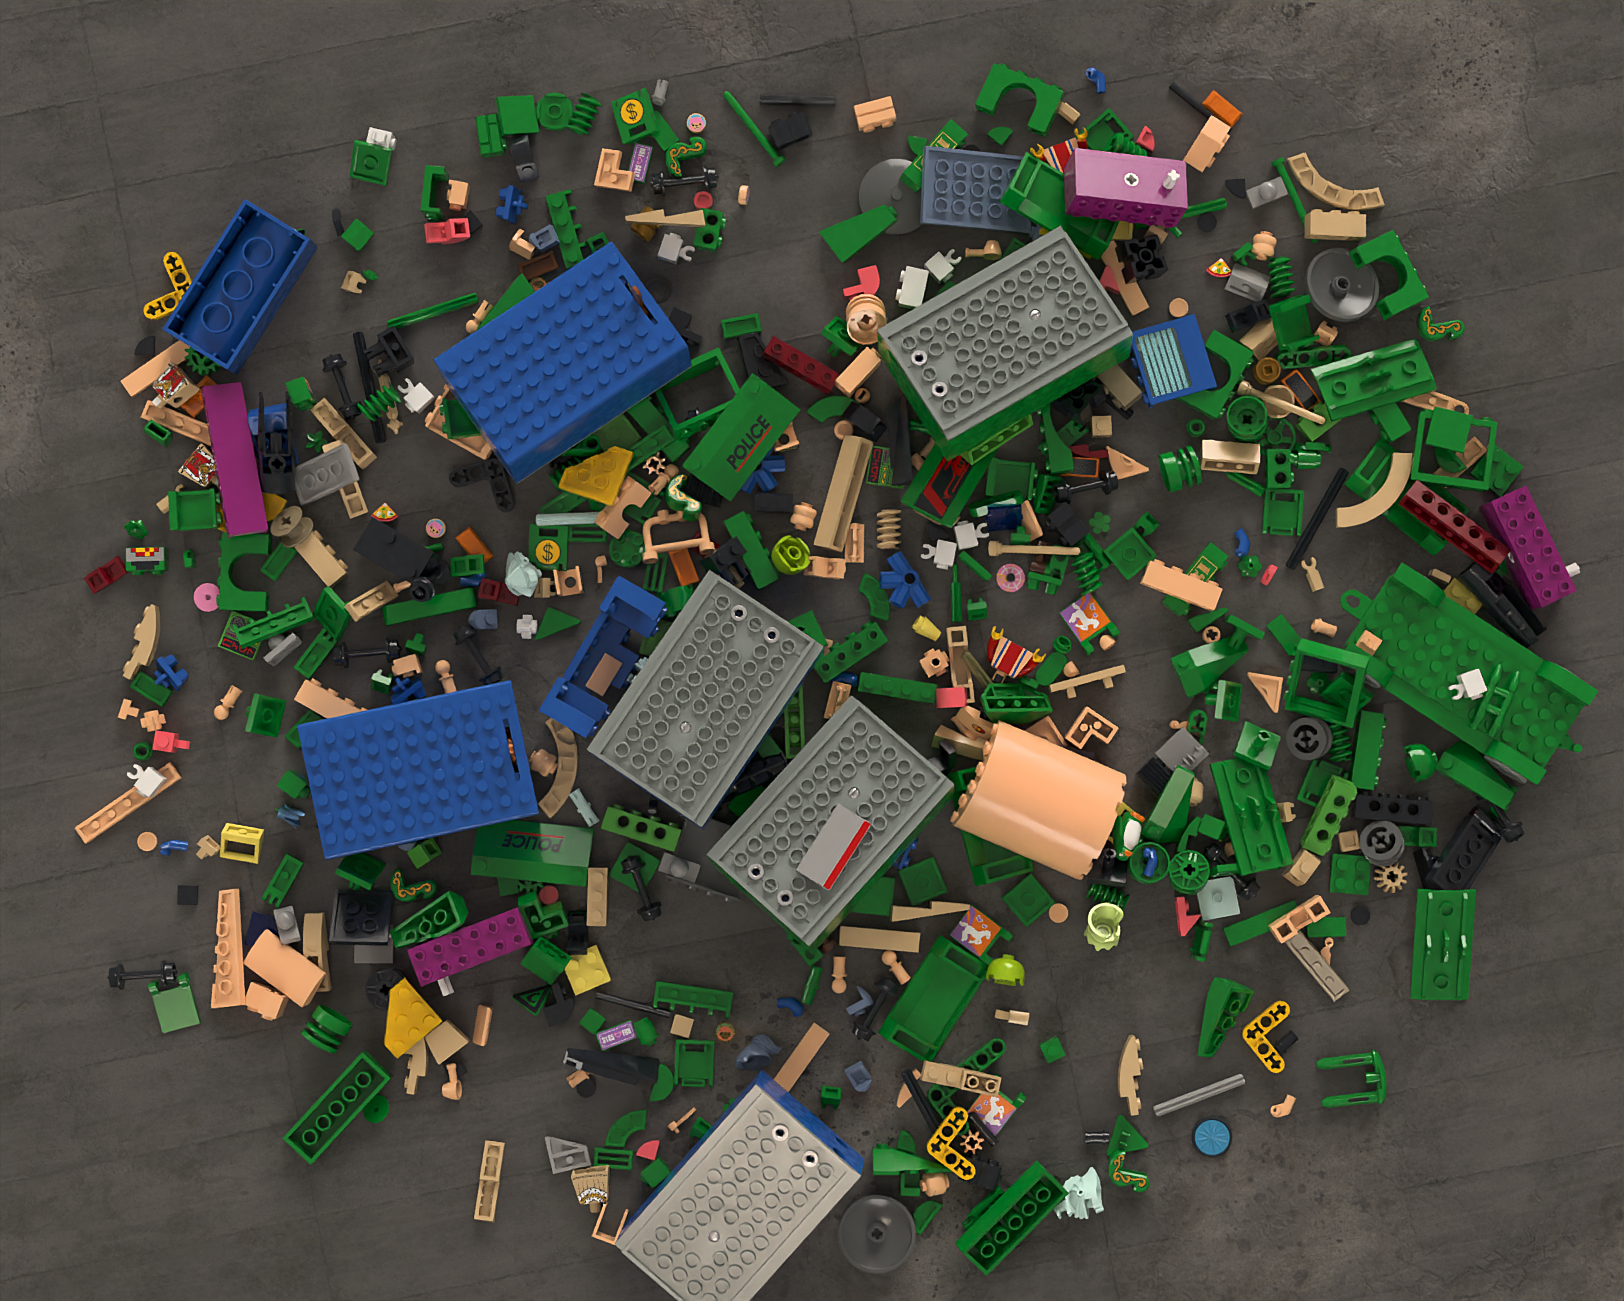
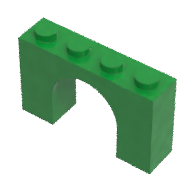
(1003, 80)
(1389, 249)
(1236, 359)
(231, 597)

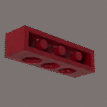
(800, 365)

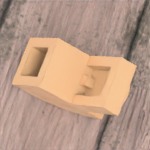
(825, 567)

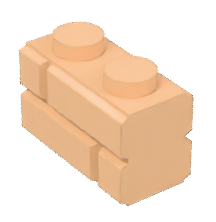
(875, 114)

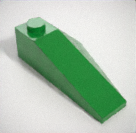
(1469, 769)

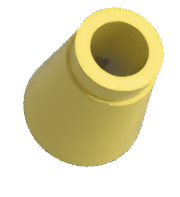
(926, 628)

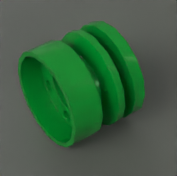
(1249, 409)
(1184, 468)
(1136, 864)
(1179, 878)
(327, 1027)

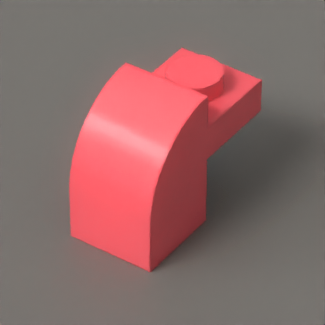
(447, 232)
(869, 283)
(951, 697)

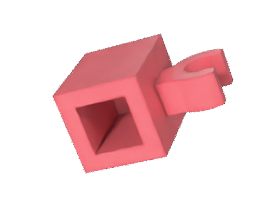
(169, 742)

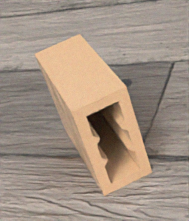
(858, 371)

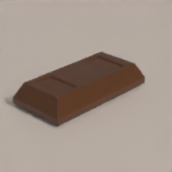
(538, 266)

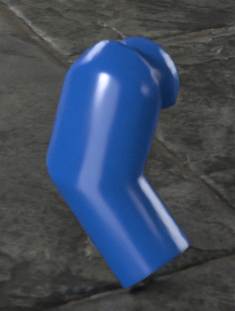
(1098, 78)
(1244, 543)
(474, 580)
(846, 677)
(173, 844)
(1152, 861)
(792, 1003)

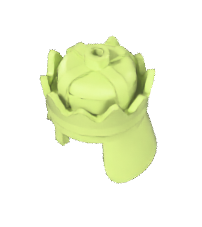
(1104, 926)

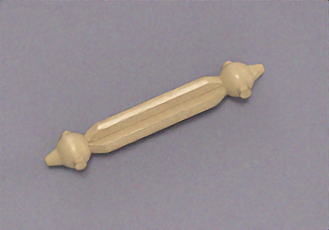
(394, 424)

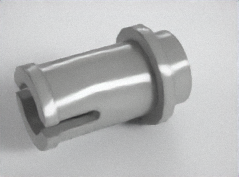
(660, 92)

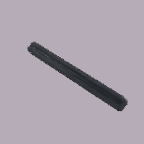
(368, 383)
(1317, 518)
(926, 1110)

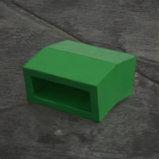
(357, 235)
(148, 430)

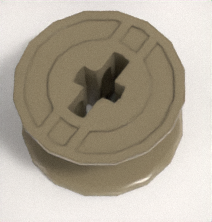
(291, 526)

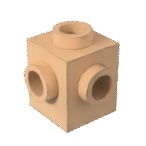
(929, 668)

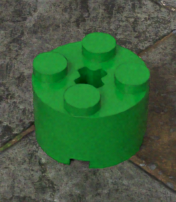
(675, 599)

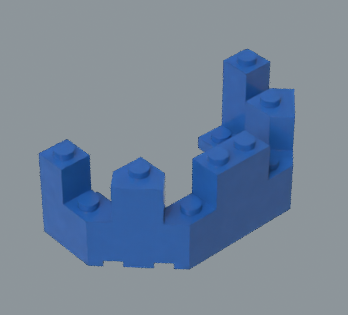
(621, 610)

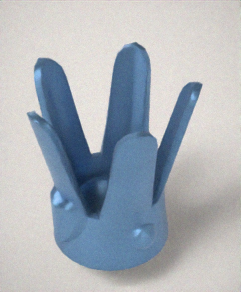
(289, 814)

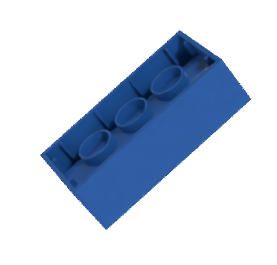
(240, 287)

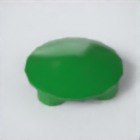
(627, 549)

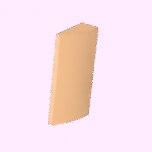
(284, 968)

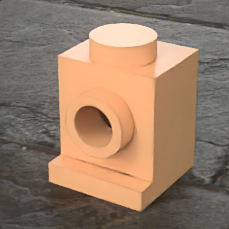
(458, 195)
(407, 666)

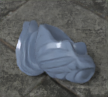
(756, 1054)

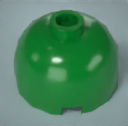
(1420, 761)

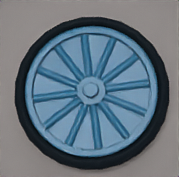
(1211, 1137)

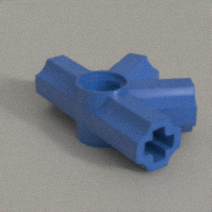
(763, 476)
(896, 580)

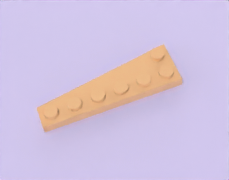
(229, 971)

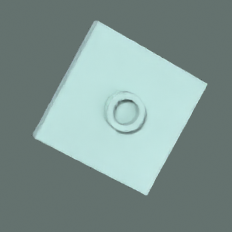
(1218, 899)

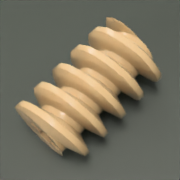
(888, 529)

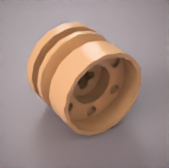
(861, 327)

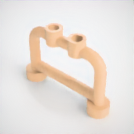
(663, 518)

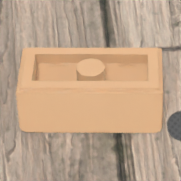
(1030, 521)
(603, 674)
(482, 1025)

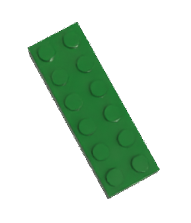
(338, 1107)
(1011, 1218)

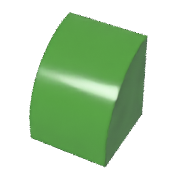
(424, 853)

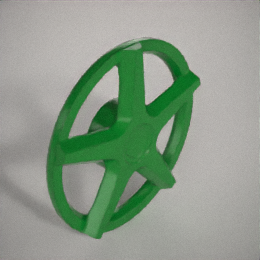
(1275, 437)

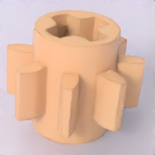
(651, 467)
(153, 721)
(976, 1144)

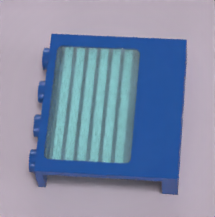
(1171, 361)

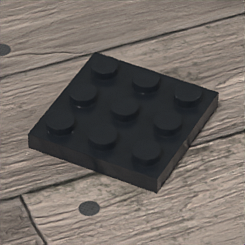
(361, 917)

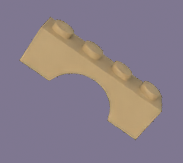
(960, 673)

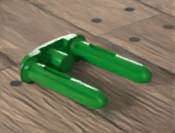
(1377, 1077)

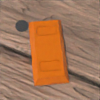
(1222, 109)
(473, 544)
(683, 566)

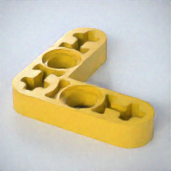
(176, 295)
(1260, 1038)
(945, 1149)

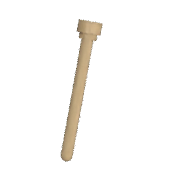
(1247, 389)
(996, 548)

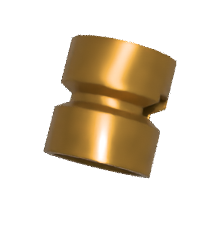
(644, 230)
(1266, 371)

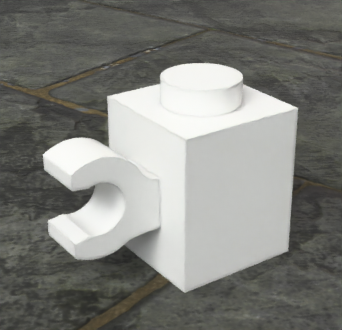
(381, 138)
(672, 249)
(940, 266)
(417, 397)
(967, 536)
(942, 553)
(1470, 685)
(149, 780)

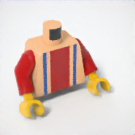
(1059, 154)
(1009, 658)

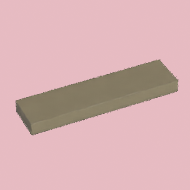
(1317, 966)

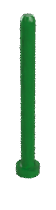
(778, 160)
(1291, 190)

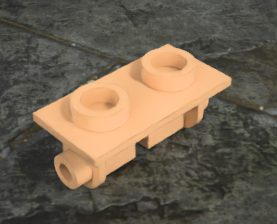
(855, 543)
(838, 695)

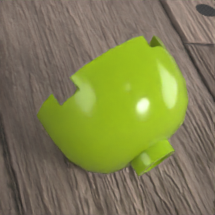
(790, 555)
(1006, 971)

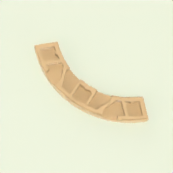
(1329, 192)
(1383, 499)
(566, 768)

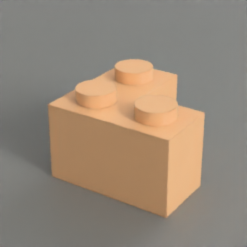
(1209, 141)
(1089, 724)
(265, 1000)

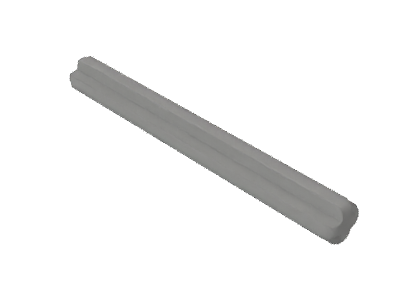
(1199, 1095)

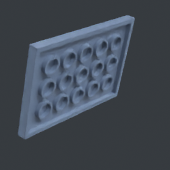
(967, 189)

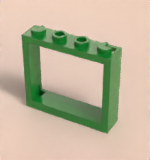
(705, 420)
(1451, 482)
(1318, 709)

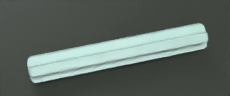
(566, 518)

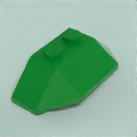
(1014, 703)

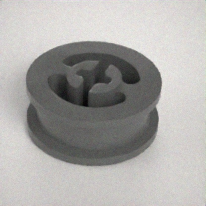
(1298, 740)
(1386, 834)

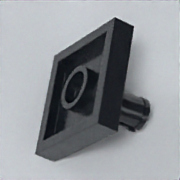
(1108, 870)

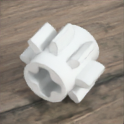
(527, 626)

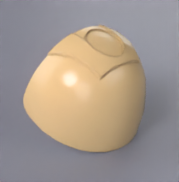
(1280, 392)

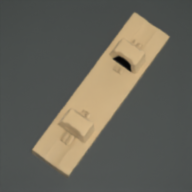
(1105, 675)

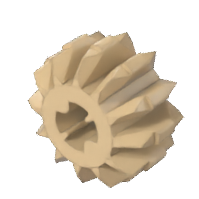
(1387, 883)

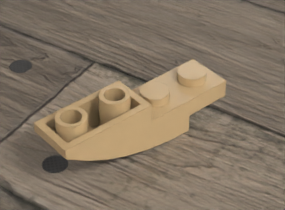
(350, 494)
(148, 635)
(316, 945)
(417, 1064)
(1128, 1067)
(960, 1078)

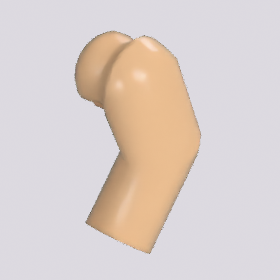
(1284, 1108)

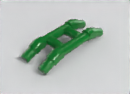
(1494, 689)

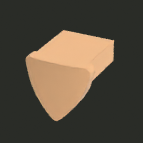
(521, 246)

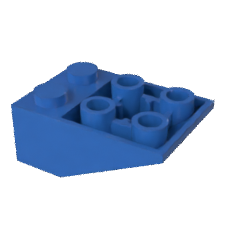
(274, 422)

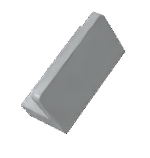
(1247, 282)

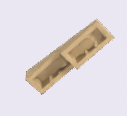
(657, 217)
(342, 431)
(960, 743)
(935, 908)
(879, 939)
(489, 1181)

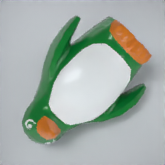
(1127, 834)

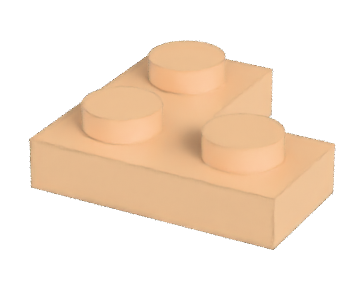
(609, 175)

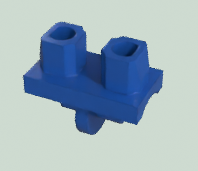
(513, 204)
(165, 666)
(414, 687)

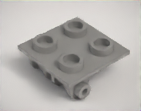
(1182, 750)
(374, 953)

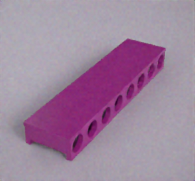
(234, 459)

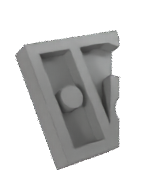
(566, 1154)

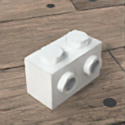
(913, 287)

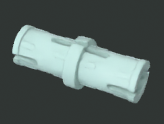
(584, 807)

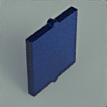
(1004, 517)
(259, 923)

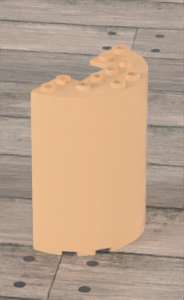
(1041, 801)

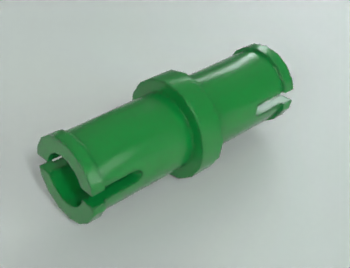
(811, 985)

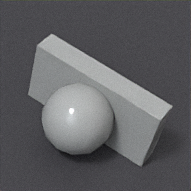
(1266, 192)
(281, 647)
(679, 867)
(287, 925)

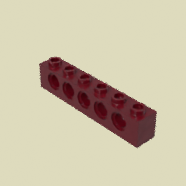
(1454, 526)

